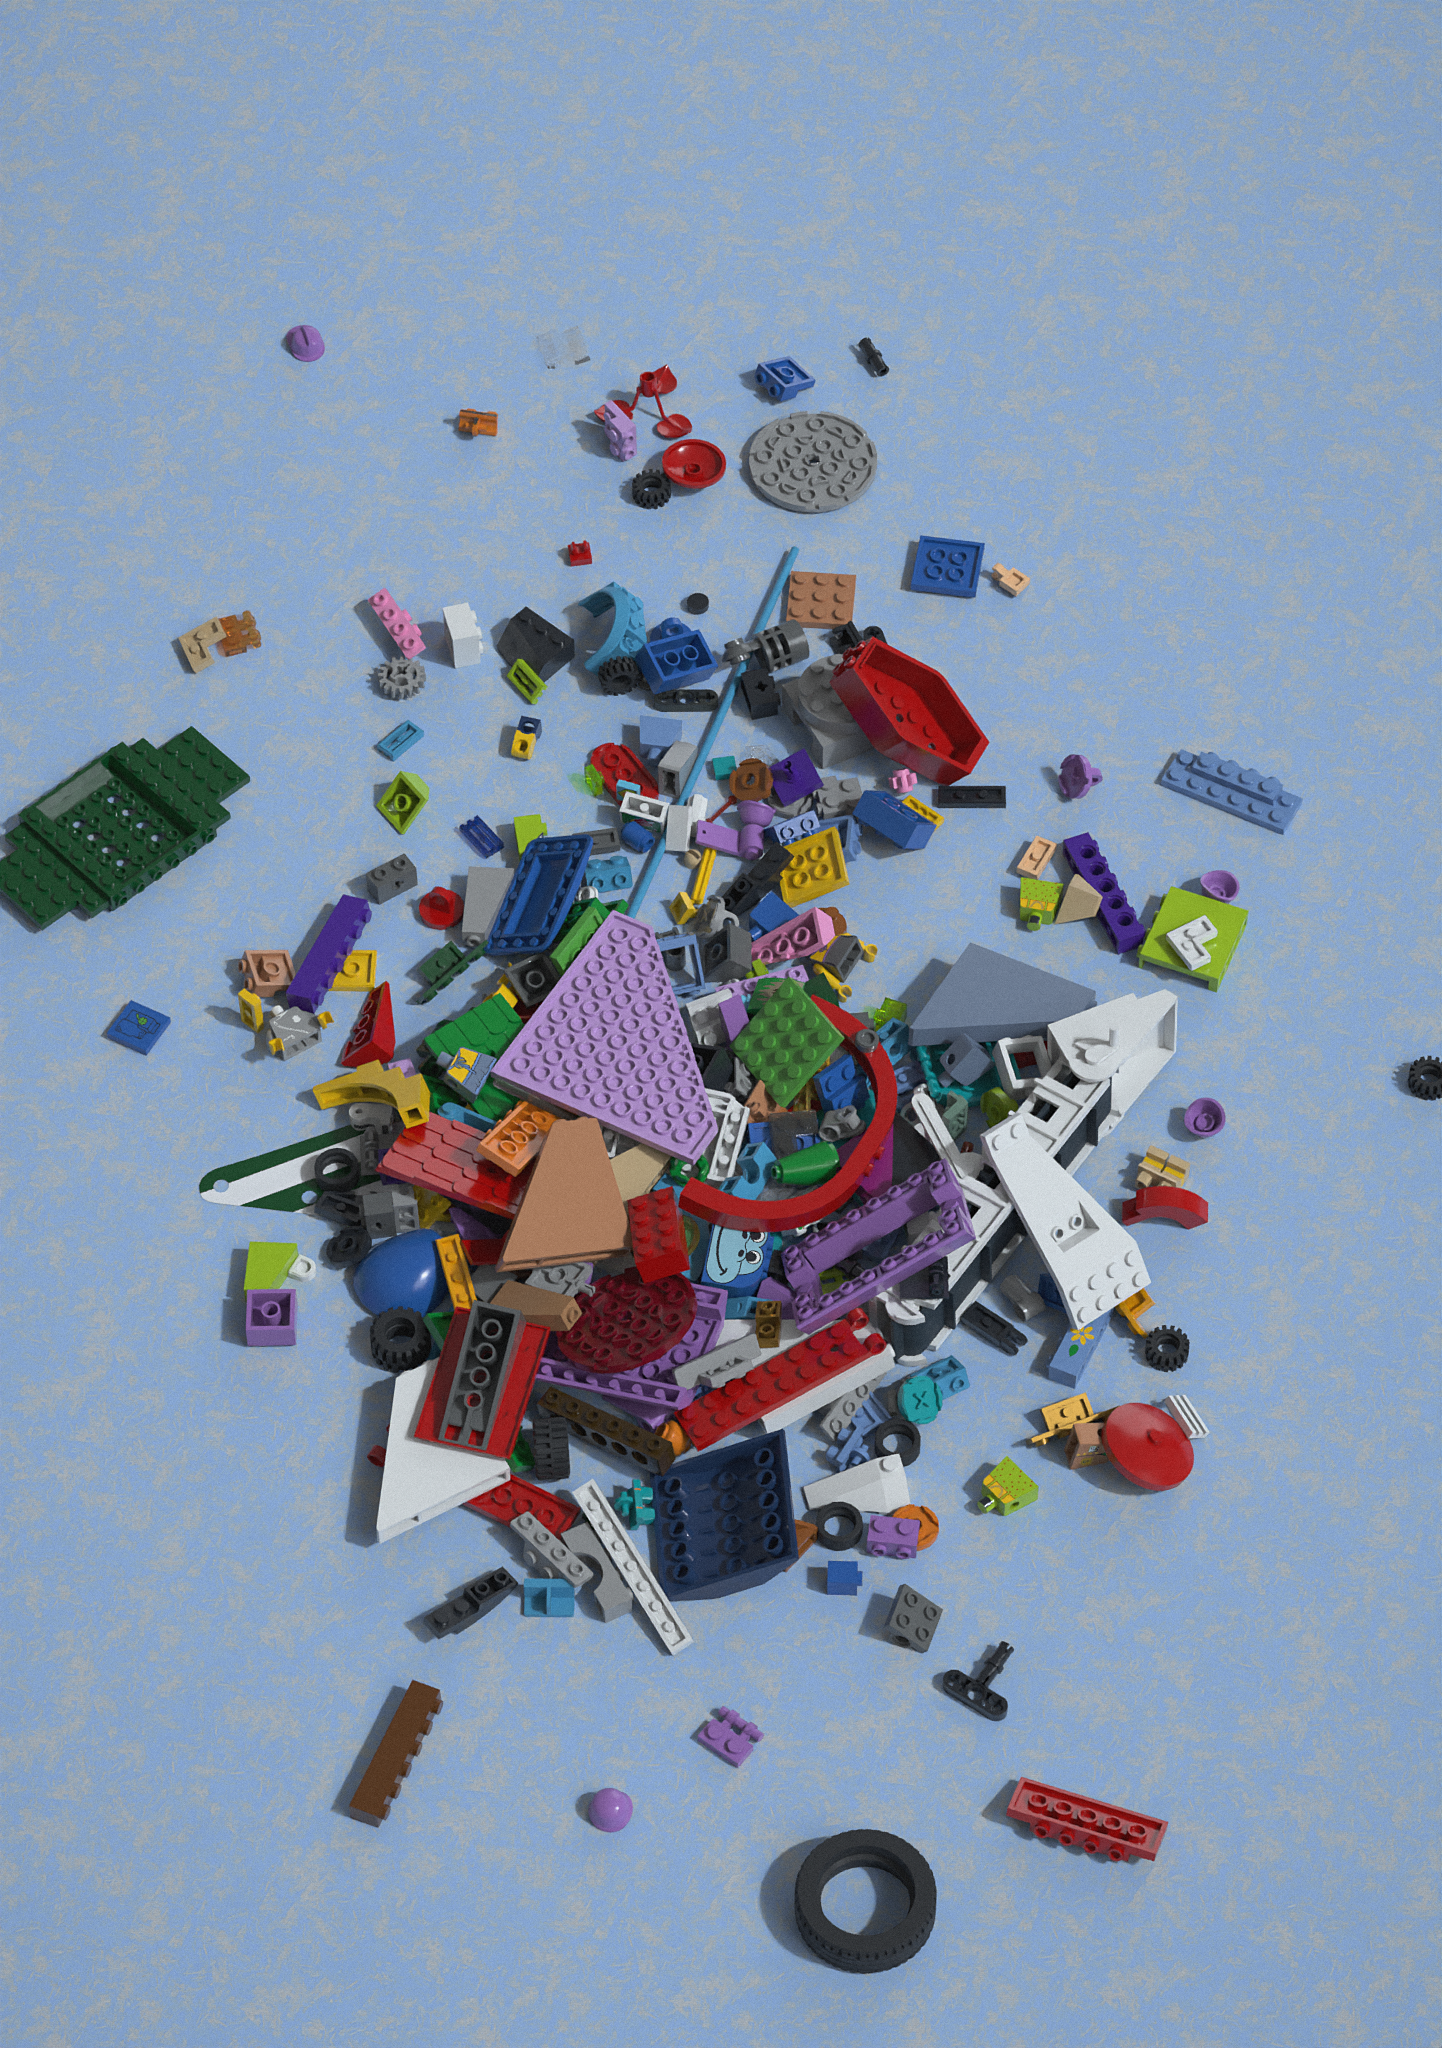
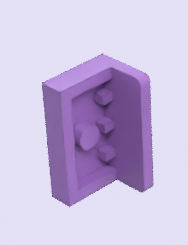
(893, 1537)

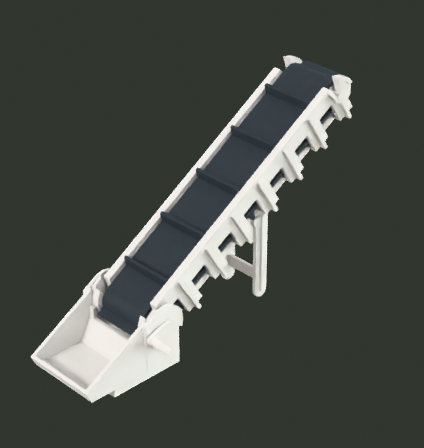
(1096, 1074)

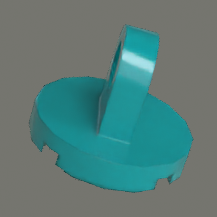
(919, 1400)

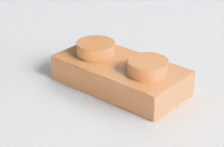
(1036, 858)

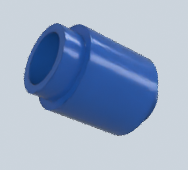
(637, 837)

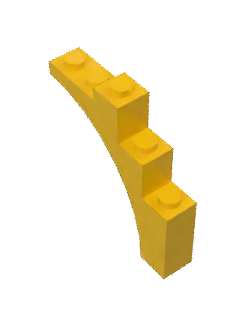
(374, 1084)

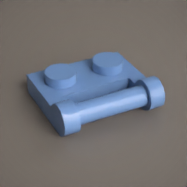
(907, 1079)

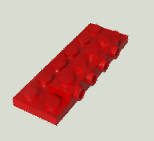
(1086, 1822)

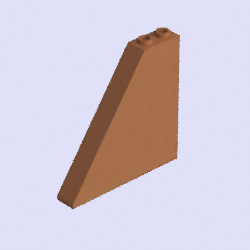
(569, 1203)

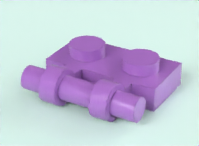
(725, 1742)

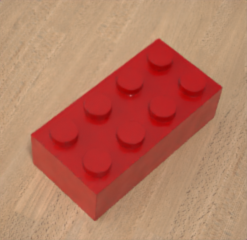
(658, 1234)

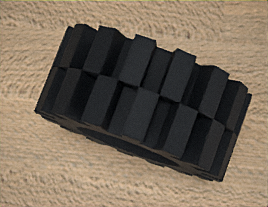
(651, 479)
(618, 675)
(1422, 1087)
(1171, 1337)

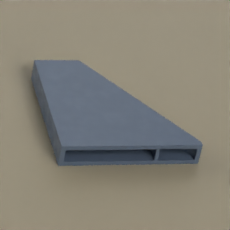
(996, 1000)

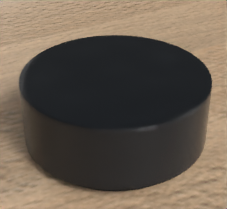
(697, 603)

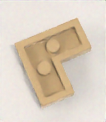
(197, 642)

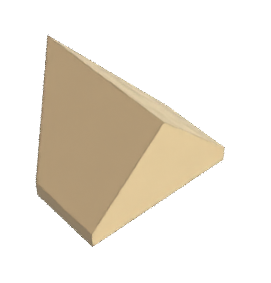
(1079, 901)

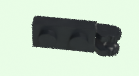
(993, 1327)

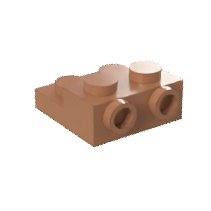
(266, 971)

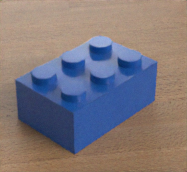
(676, 661)
(894, 820)

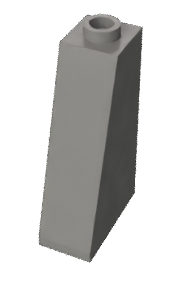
(483, 901)

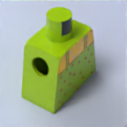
(1039, 901)
(1007, 1489)

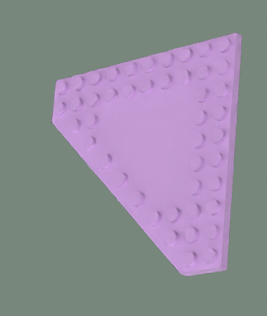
(616, 1045)

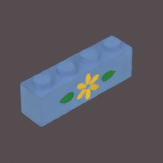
(1076, 1350)

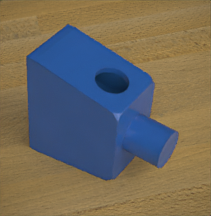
(769, 915)

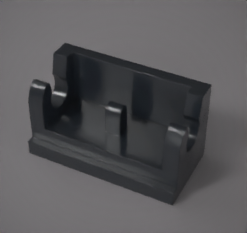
(847, 638)

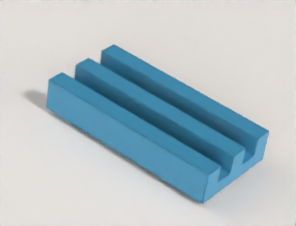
(403, 742)

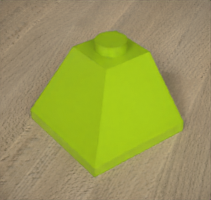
(404, 800)

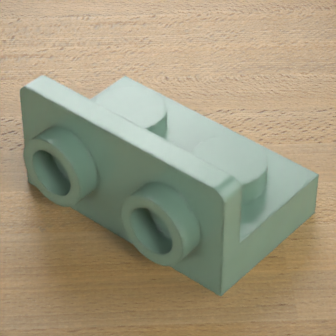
(955, 1115)

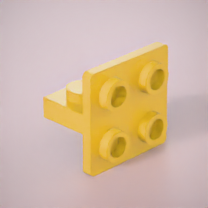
(431, 1207)

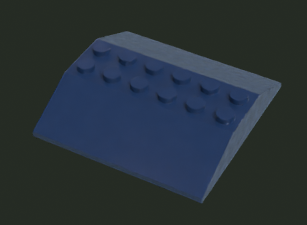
(725, 1519)

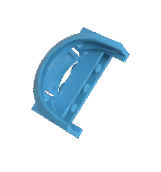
(628, 627)

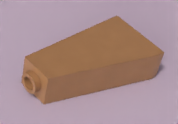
(539, 1305)

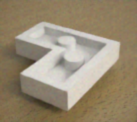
(1188, 941)

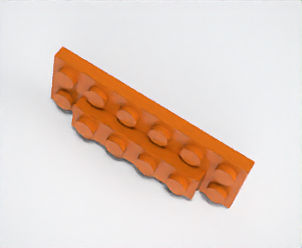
(517, 1138)

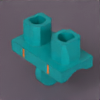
(632, 1502)

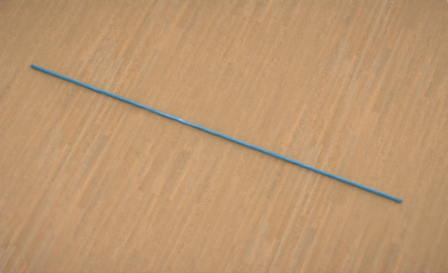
(697, 767)

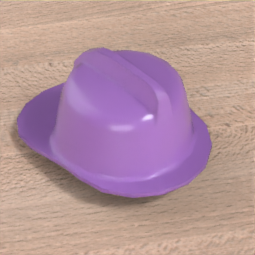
(305, 343)

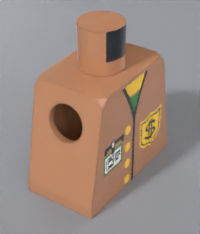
(1085, 1446)

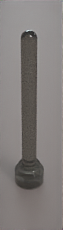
(534, 1100)

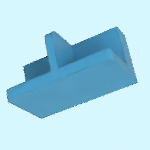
(548, 1598)

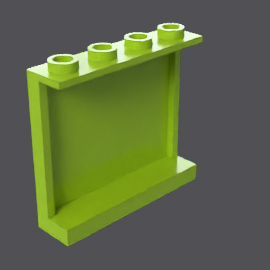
(1181, 908)

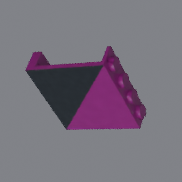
(904, 1155)

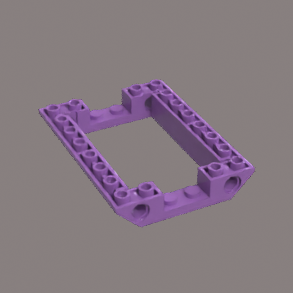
(864, 1226)

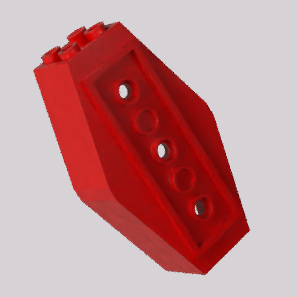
(883, 683)

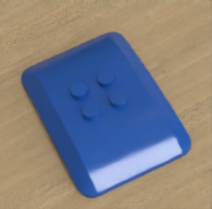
(540, 895)

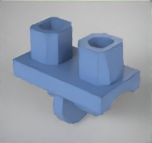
(880, 1248)
(853, 1452)

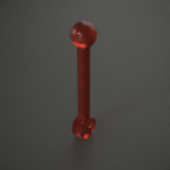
(731, 801)

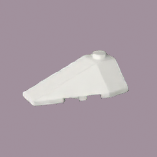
(871, 1487)

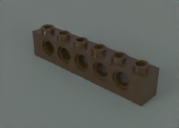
(608, 1432)

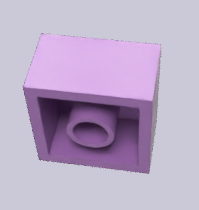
(271, 1317)

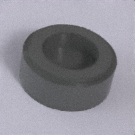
(866, 1040)

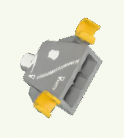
(294, 1030)

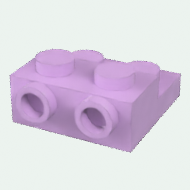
(620, 432)

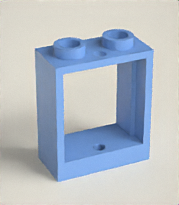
(681, 940)

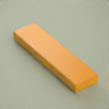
(456, 1271)

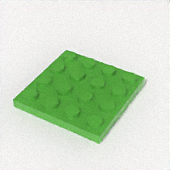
(786, 1042)

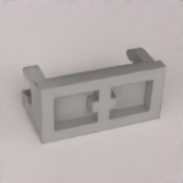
(405, 1210)

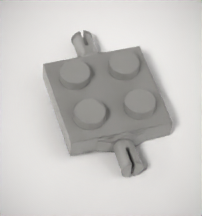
(563, 1278)

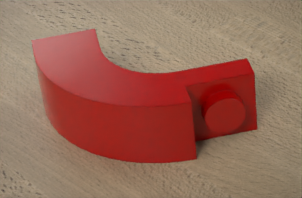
(1166, 1202)

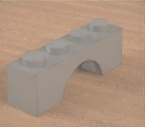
(611, 1595)

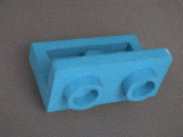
(609, 874)

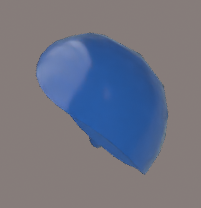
(402, 1273)

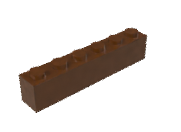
(395, 1754)

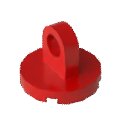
(441, 908)

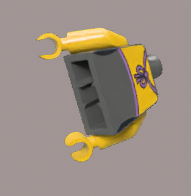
(839, 959)

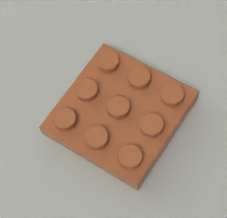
(821, 599)

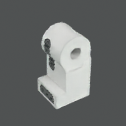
(372, 1115)

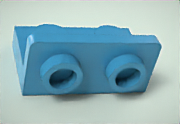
(948, 1374)

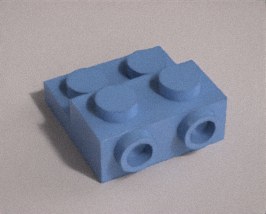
(848, 830)

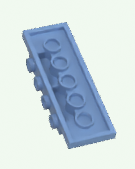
(1232, 789)

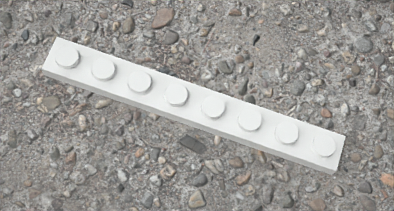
(633, 1567)

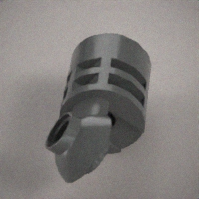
(772, 647)

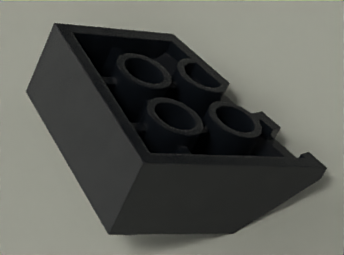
(537, 643)

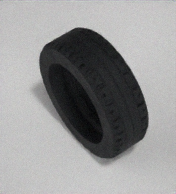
(873, 1850)

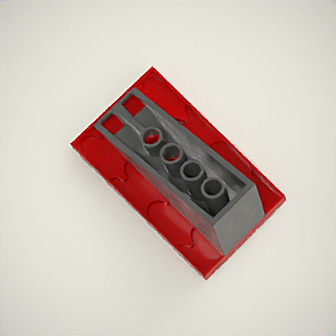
(479, 1400)

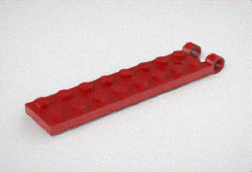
(778, 1381)
(512, 1500)

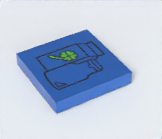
(138, 1027)

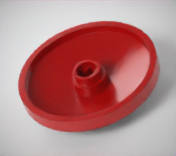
(1147, 1446)

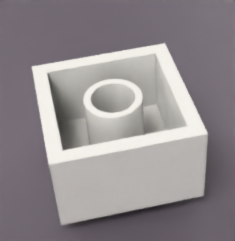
(462, 635)

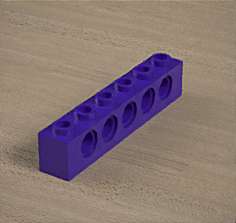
(1114, 912)

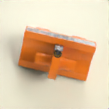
(478, 422)

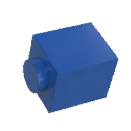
(843, 1578)

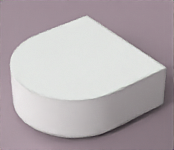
(302, 1269)

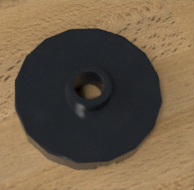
(349, 1246)

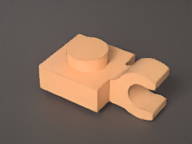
(1011, 580)

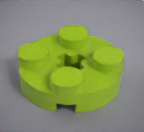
(997, 1106)

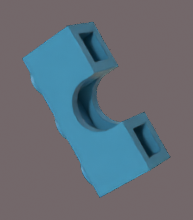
(756, 1165)

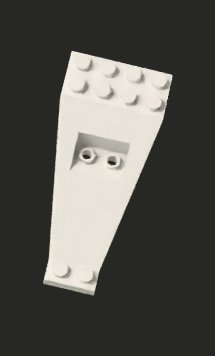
(1089, 1260)

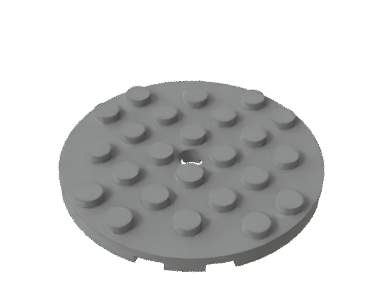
(839, 477)

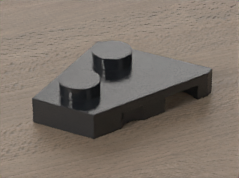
(341, 1206)

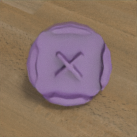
(1077, 776)

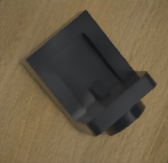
(776, 1268)

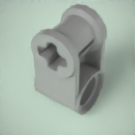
(841, 1124)

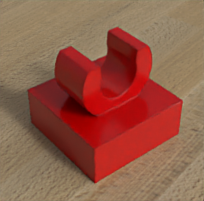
(579, 554)

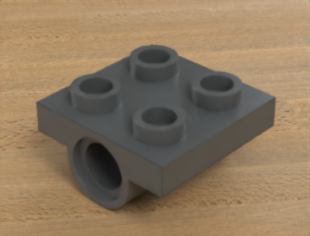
(912, 1619)

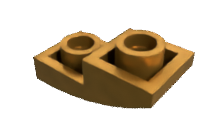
(768, 1323)

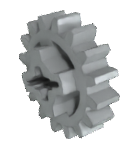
(401, 677)

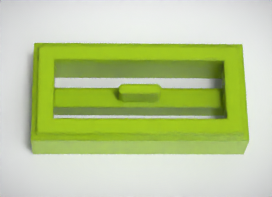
(538, 684)

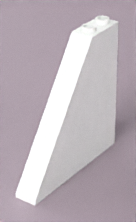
(821, 1394)
(422, 1475)

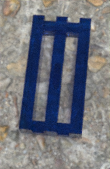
(464, 829)

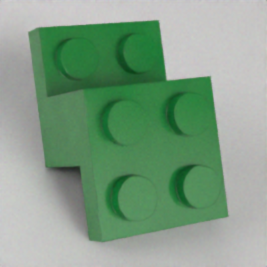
(579, 907)

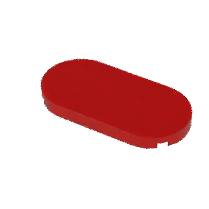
(621, 763)

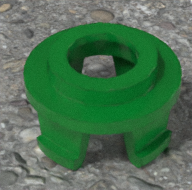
(680, 1179)

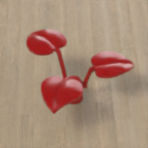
(652, 383)

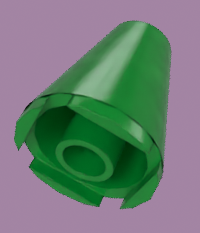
(808, 1166)

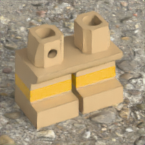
(1161, 1170)

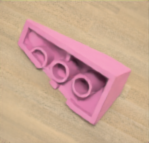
(795, 938)

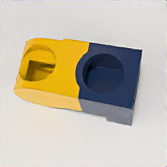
(526, 737)

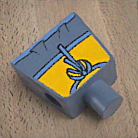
(466, 1071)

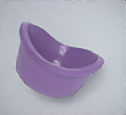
(756, 813)
(1220, 886)
(1205, 1117)
(610, 1810)

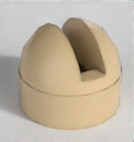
(691, 860)

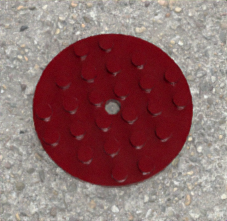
(607, 1342)

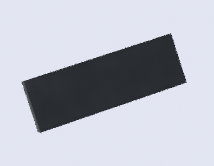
(971, 796)

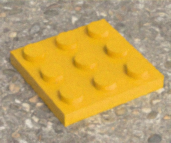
(815, 869)

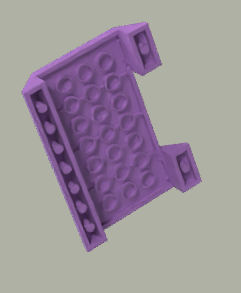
(653, 1381)

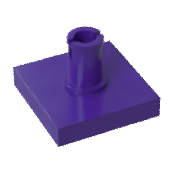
(795, 777)

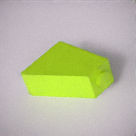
(268, 1264)

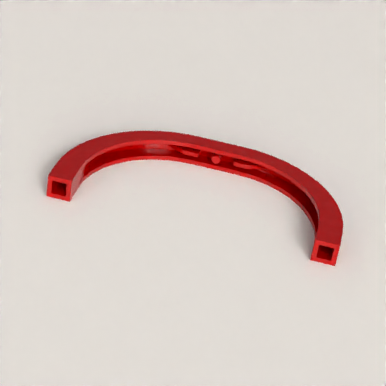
(802, 1210)

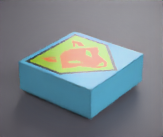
(623, 786)

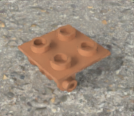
(761, 1104)

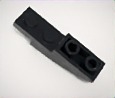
(759, 882)
(475, 1603)

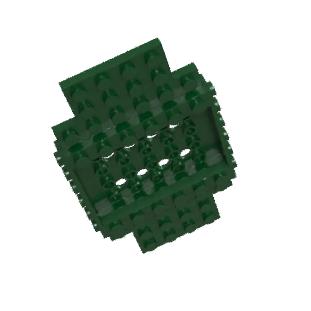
(168, 787)

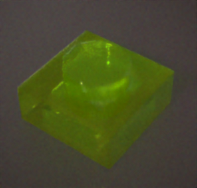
(594, 780)

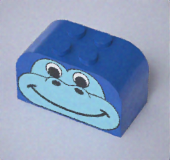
(737, 1261)

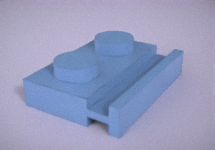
(870, 1416)

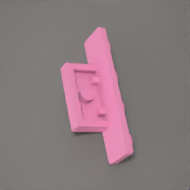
(397, 623)

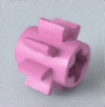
(902, 780)

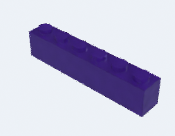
(328, 953)

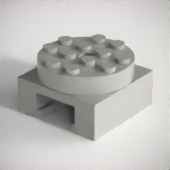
(821, 710)

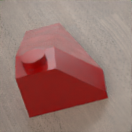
(374, 1032)

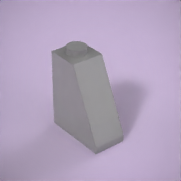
(675, 768)

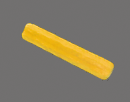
(703, 875)

